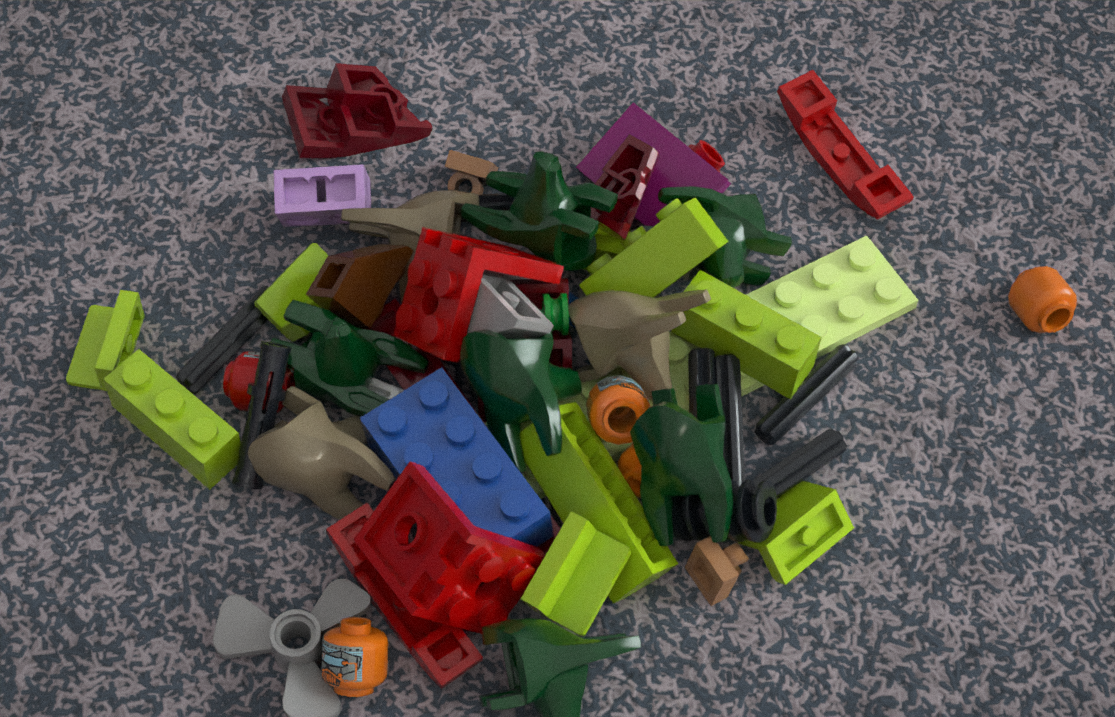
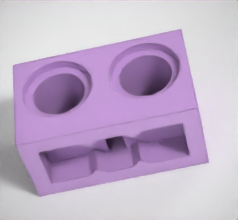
(319, 194)

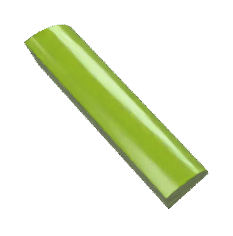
(592, 486)

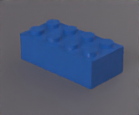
(445, 435)

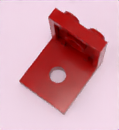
(451, 271)
(448, 557)

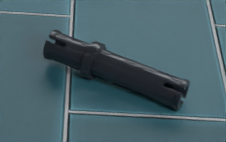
(272, 358)

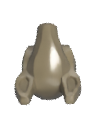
(404, 224)
(630, 333)
(318, 456)

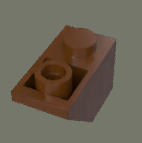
(359, 282)

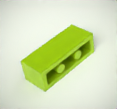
(658, 256)
(763, 340)
(174, 418)

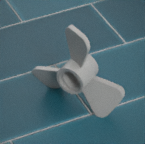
(249, 631)

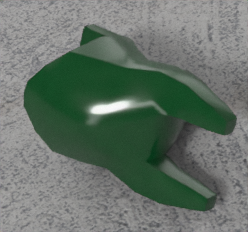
(545, 213)
(744, 227)
(343, 358)
(517, 387)
(683, 459)
(547, 664)

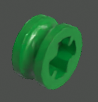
(557, 312)

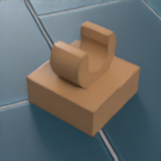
(468, 168)
(715, 568)

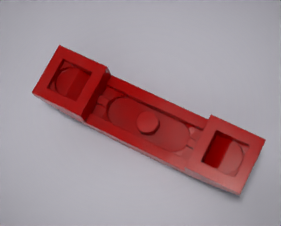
(837, 150)
(437, 647)

